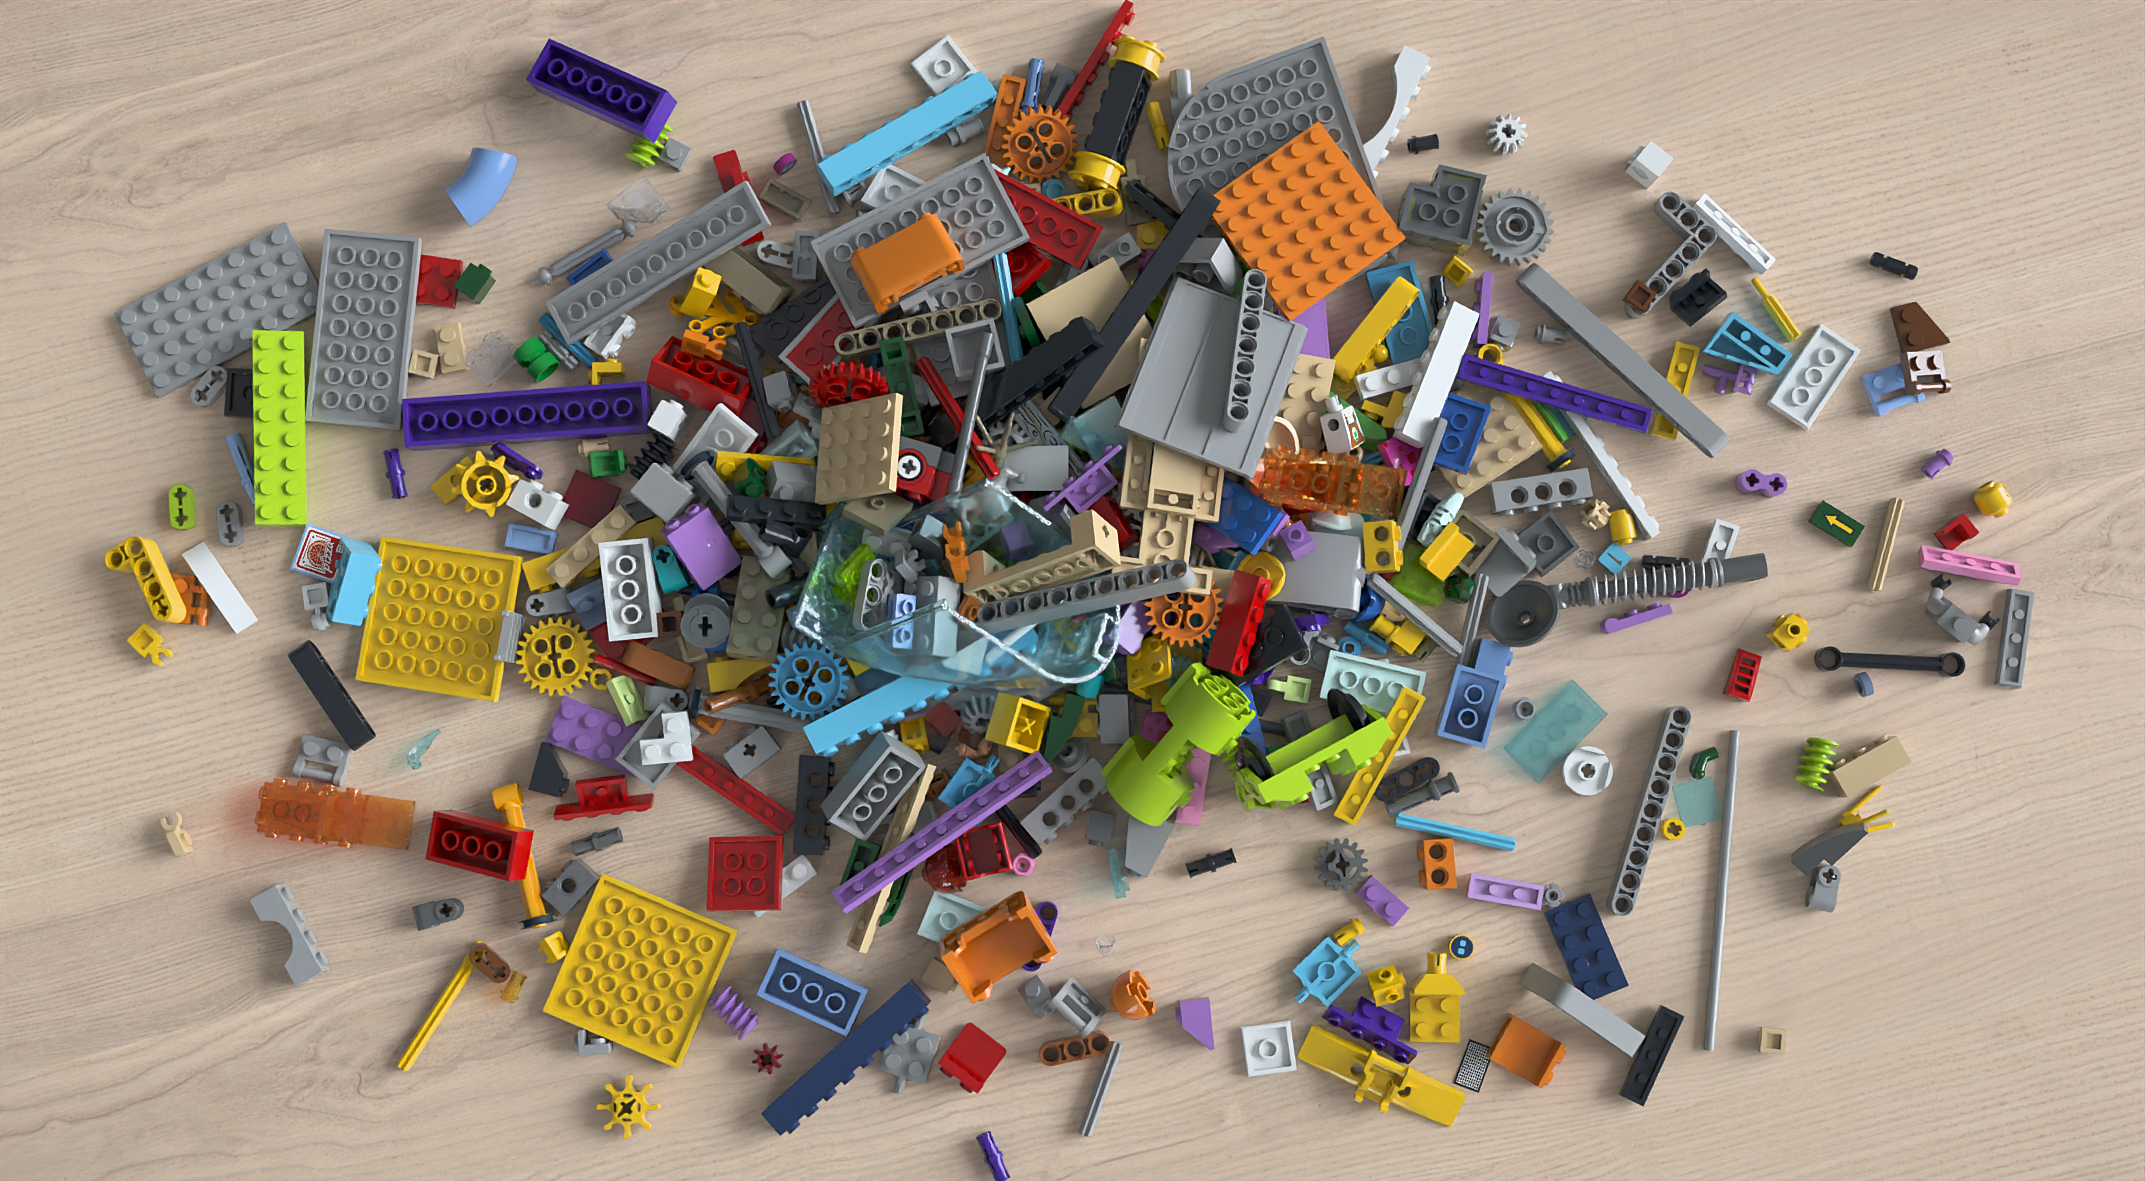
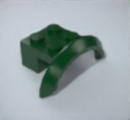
(863, 855)

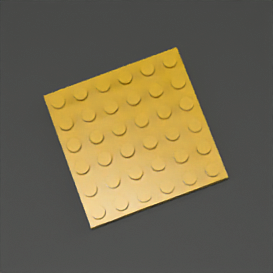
(438, 618)
(640, 970)

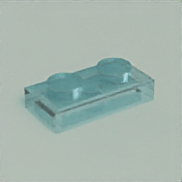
(1115, 862)

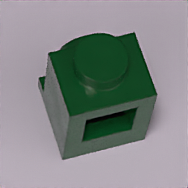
(750, 478)

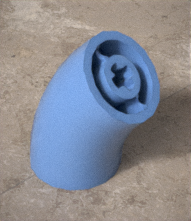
(482, 183)

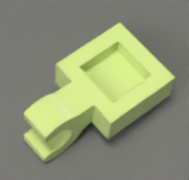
(1294, 689)

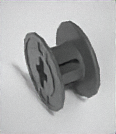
(718, 616)

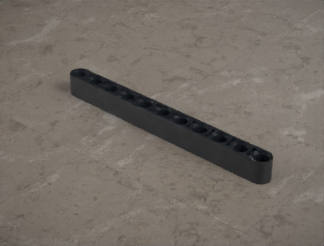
(1135, 303)

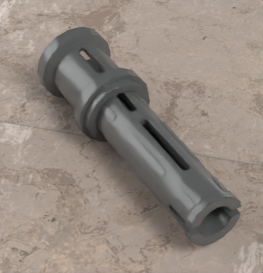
(1432, 791)

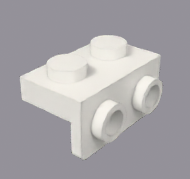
(608, 338)

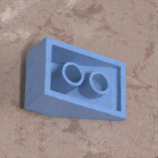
(1469, 706)

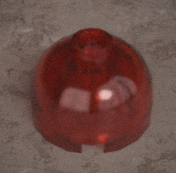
(944, 871)

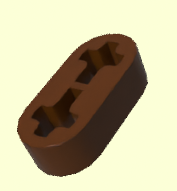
(493, 958)

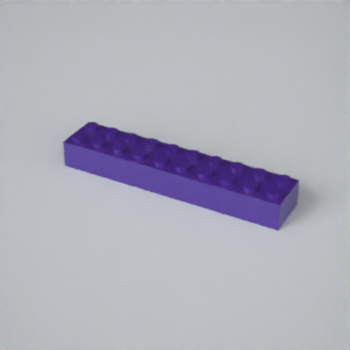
(527, 416)

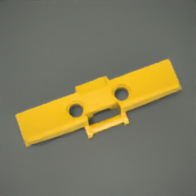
(1337, 1055)

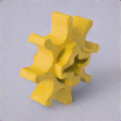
(619, 1102)

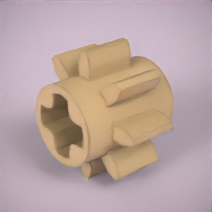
(1594, 514)

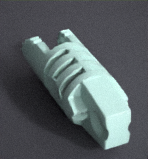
(1440, 518)

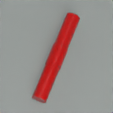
(624, 669)

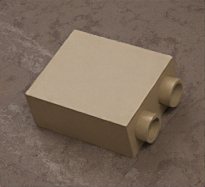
(1094, 297)

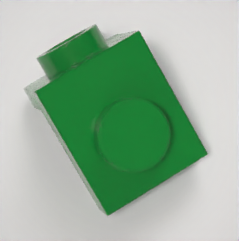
(607, 463)

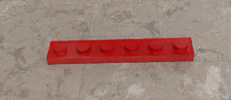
(1098, 57)
(738, 791)

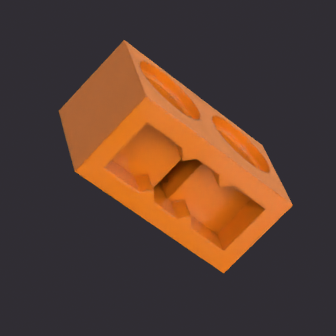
(1444, 863)

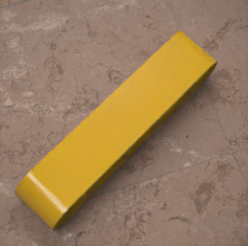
(1097, 199)
(1374, 328)

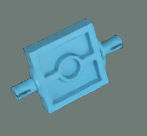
(1326, 971)

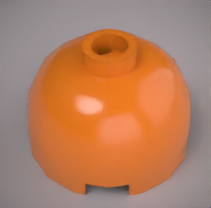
(1130, 996)

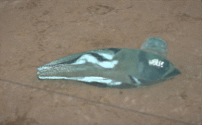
(419, 749)

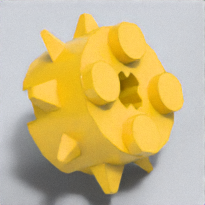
(480, 470)

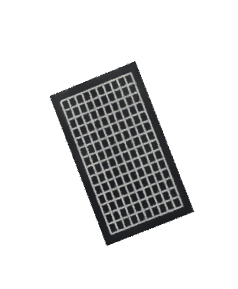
(1473, 1066)

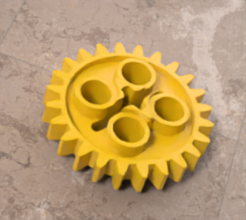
(534, 660)

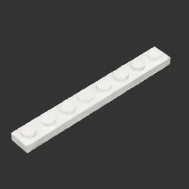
(1607, 466)

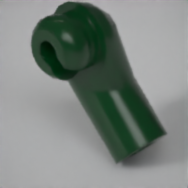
(1700, 760)

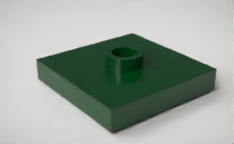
(1026, 328)

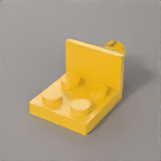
(1435, 1003)

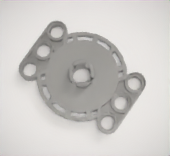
(884, 584)

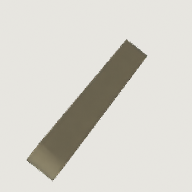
(906, 326)

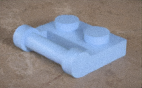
(1884, 382)

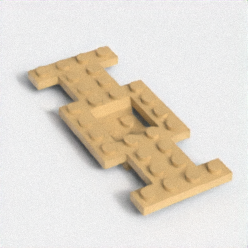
(1177, 495)

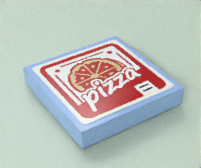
(318, 553)

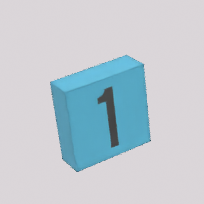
(1613, 558)

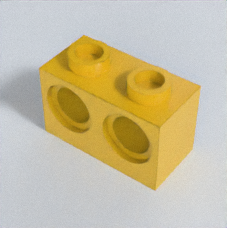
(1375, 548)

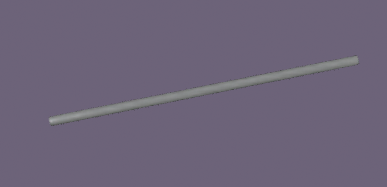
(1722, 890)

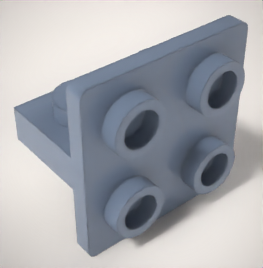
(589, 603)

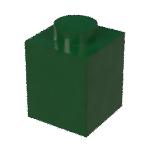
(475, 282)

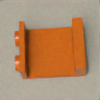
(1526, 1051)

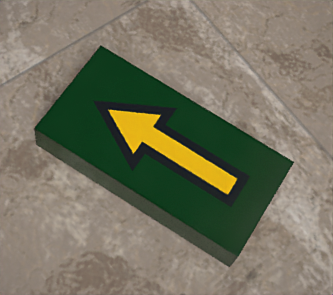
(1836, 523)

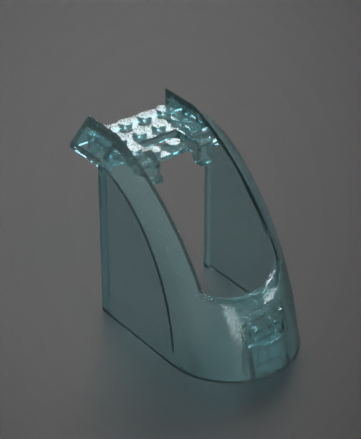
(937, 640)

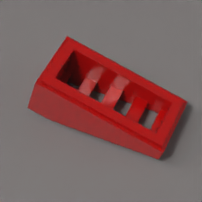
(1749, 686)

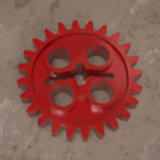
(830, 384)

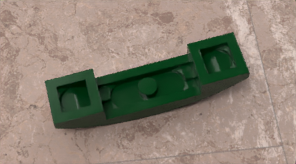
(901, 382)

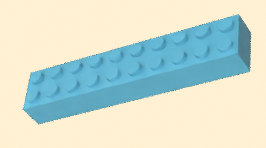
(886, 705)

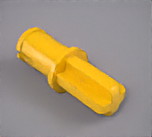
(1158, 125)

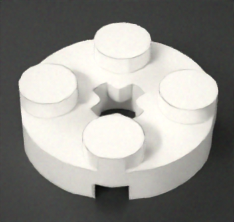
(1598, 763)

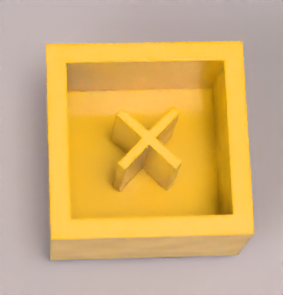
(1017, 723)

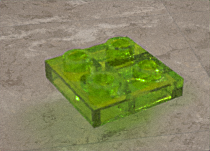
(849, 576)

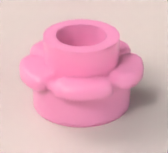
(1023, 871)

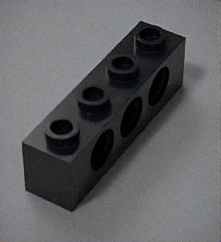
(804, 816)

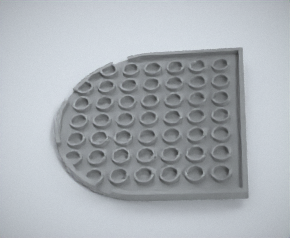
(1255, 113)

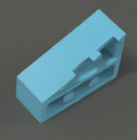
(1744, 344)
(354, 582)

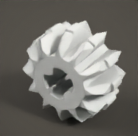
(1513, 129)

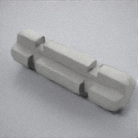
(558, 351)

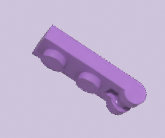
(1634, 618)

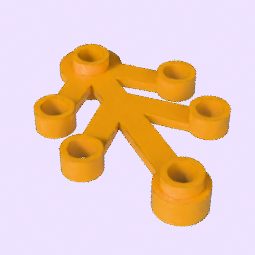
(717, 315)

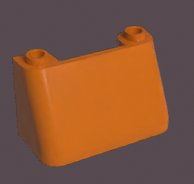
(906, 261)
(995, 945)

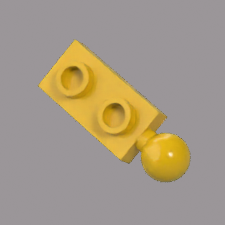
(1346, 390)

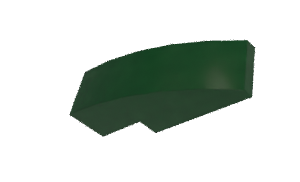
(1063, 724)

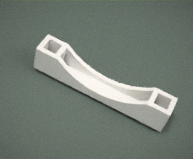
(1407, 72)

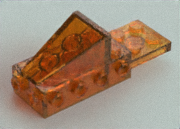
(1331, 483)
(333, 815)

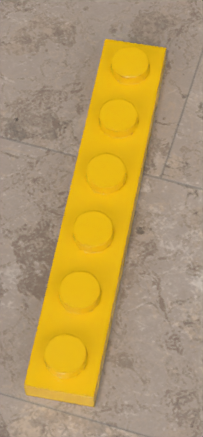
(1367, 779)

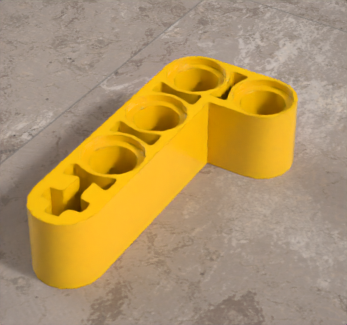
(167, 604)

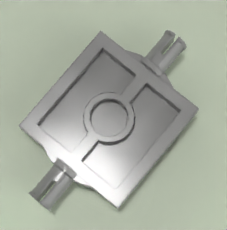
(910, 1055)

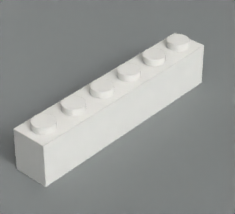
(1436, 373)

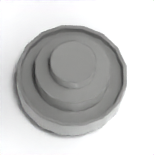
(1072, 756)

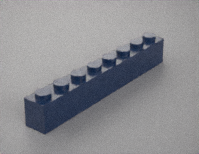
(846, 1057)

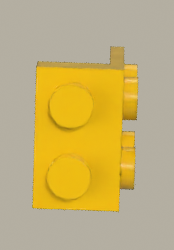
(1148, 666)

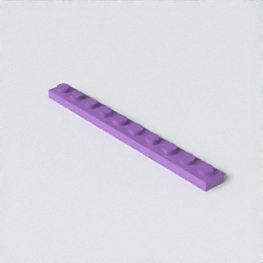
(941, 832)

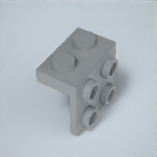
(1507, 563)

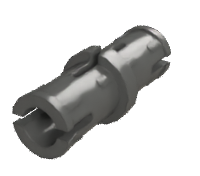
(597, 841)

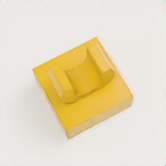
(554, 947)

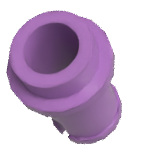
(1937, 463)

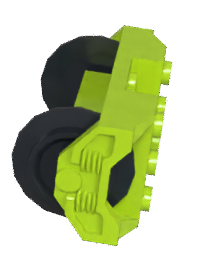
(1343, 744)

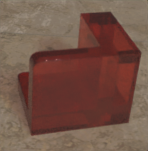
(943, 719)

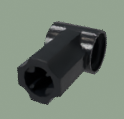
(791, 538)

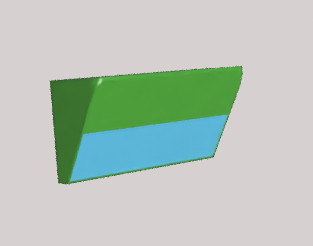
(1555, 421)

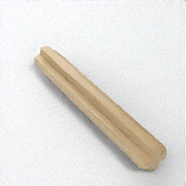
(1885, 544)

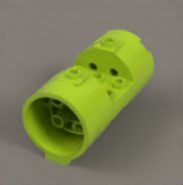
(1152, 777)

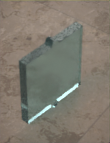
(1697, 802)

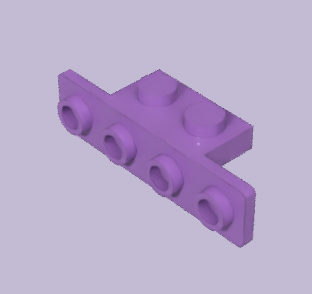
(1089, 485)

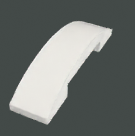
(220, 587)

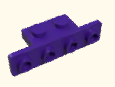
(1373, 1026)

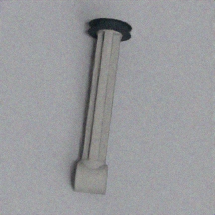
(770, 556)
(751, 714)

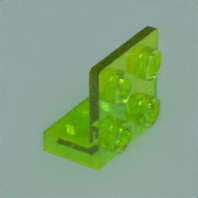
(1417, 581)

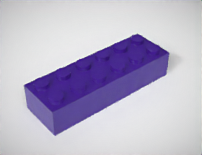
(601, 90)

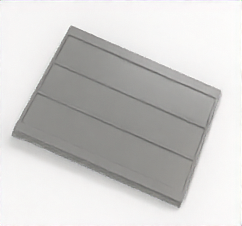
(1185, 373)

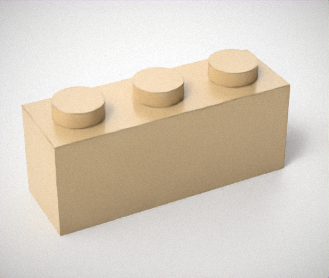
(1868, 765)

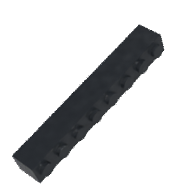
(1024, 379)

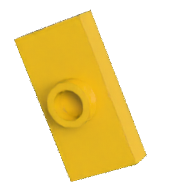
(443, 485)

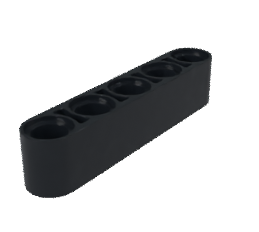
(331, 695)

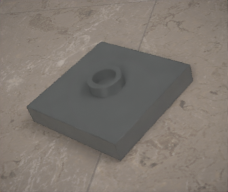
(1548, 541)

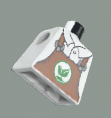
(1340, 427)

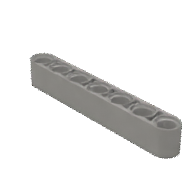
(1244, 360)

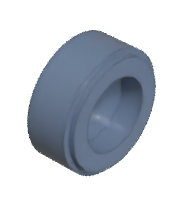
(1863, 684)

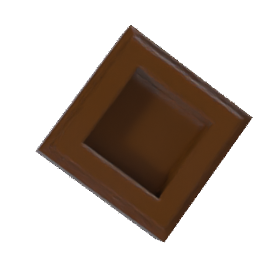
(1639, 297)

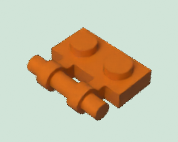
(188, 587)

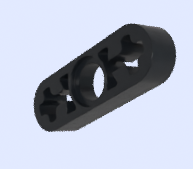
(1419, 765)

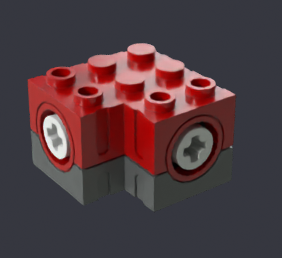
(923, 471)

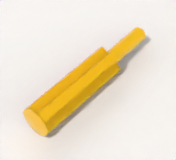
(1777, 312)

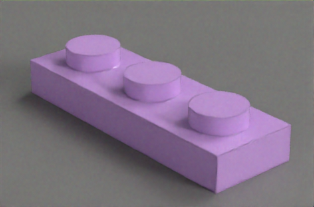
(1505, 891)

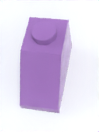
(1196, 1019)

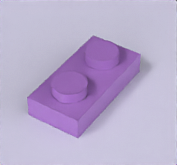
(1382, 900)

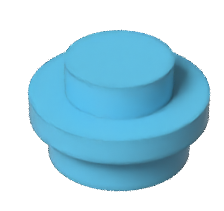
(1053, 188)

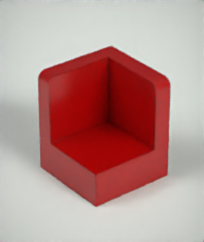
(1956, 532)

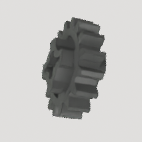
(1343, 876)

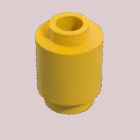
(1622, 527)

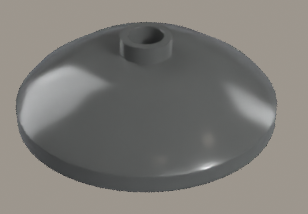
(1523, 601)

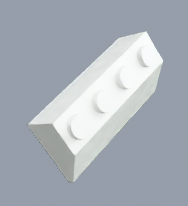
(630, 588)

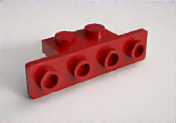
(731, 175)
(602, 797)

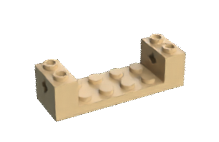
(1091, 552)

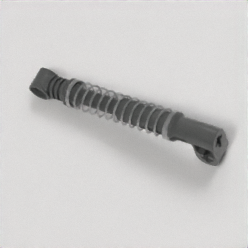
(1663, 580)

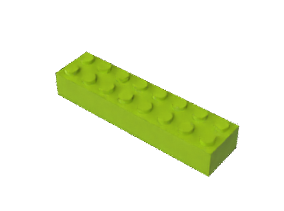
(279, 429)

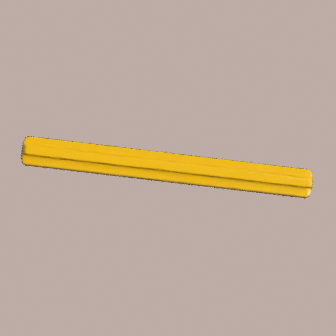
(438, 1011)

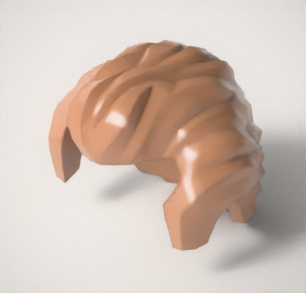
(972, 744)

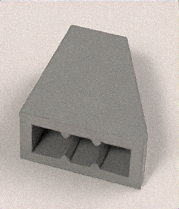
(1144, 845)

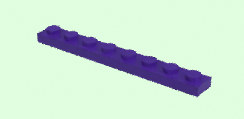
(1554, 393)

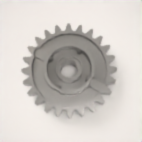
(1519, 210)

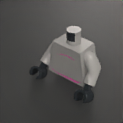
(1953, 618)

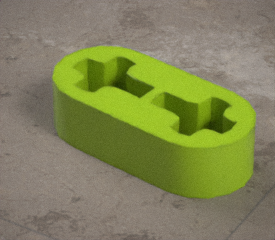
(176, 506)

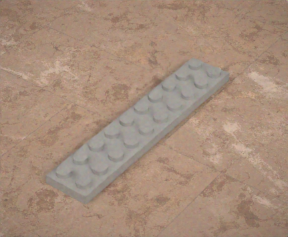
(658, 263)

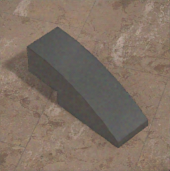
(1828, 846)

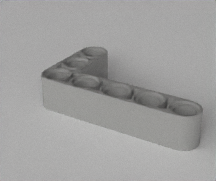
(1691, 243)
(1582, 1009)

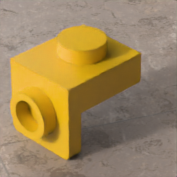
(608, 368)

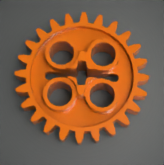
(1058, 133)
(1205, 608)

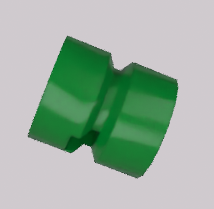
(537, 361)

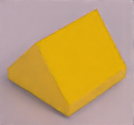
(1457, 271)

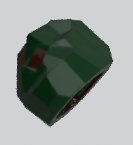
(1458, 589)

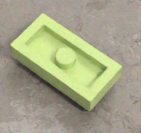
(627, 700)

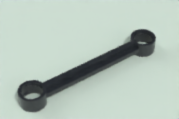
(1895, 662)

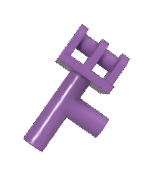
(1725, 376)

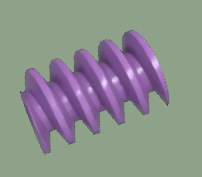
(734, 1011)

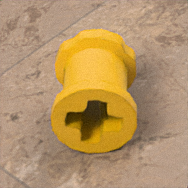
(1384, 628)

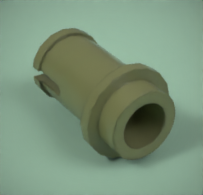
(1425, 648)

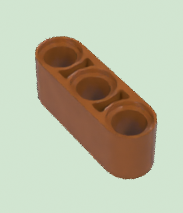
(658, 665)
(1065, 1056)

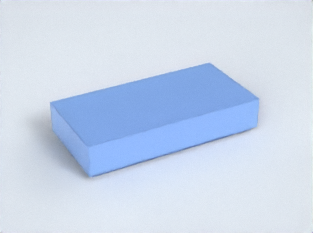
(530, 539)

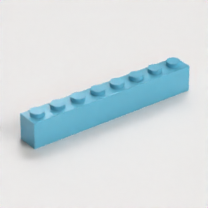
(907, 133)

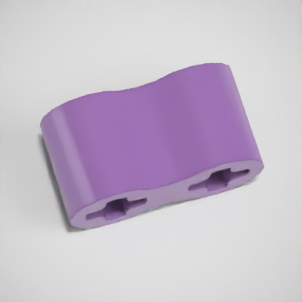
(1761, 483)

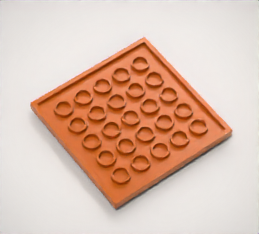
(1304, 221)

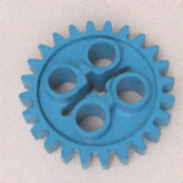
(789, 671)

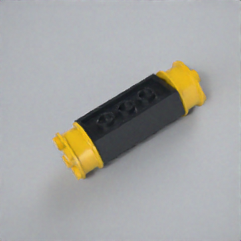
(1120, 111)

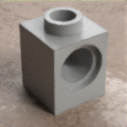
(780, 391)

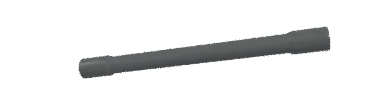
(983, 353)

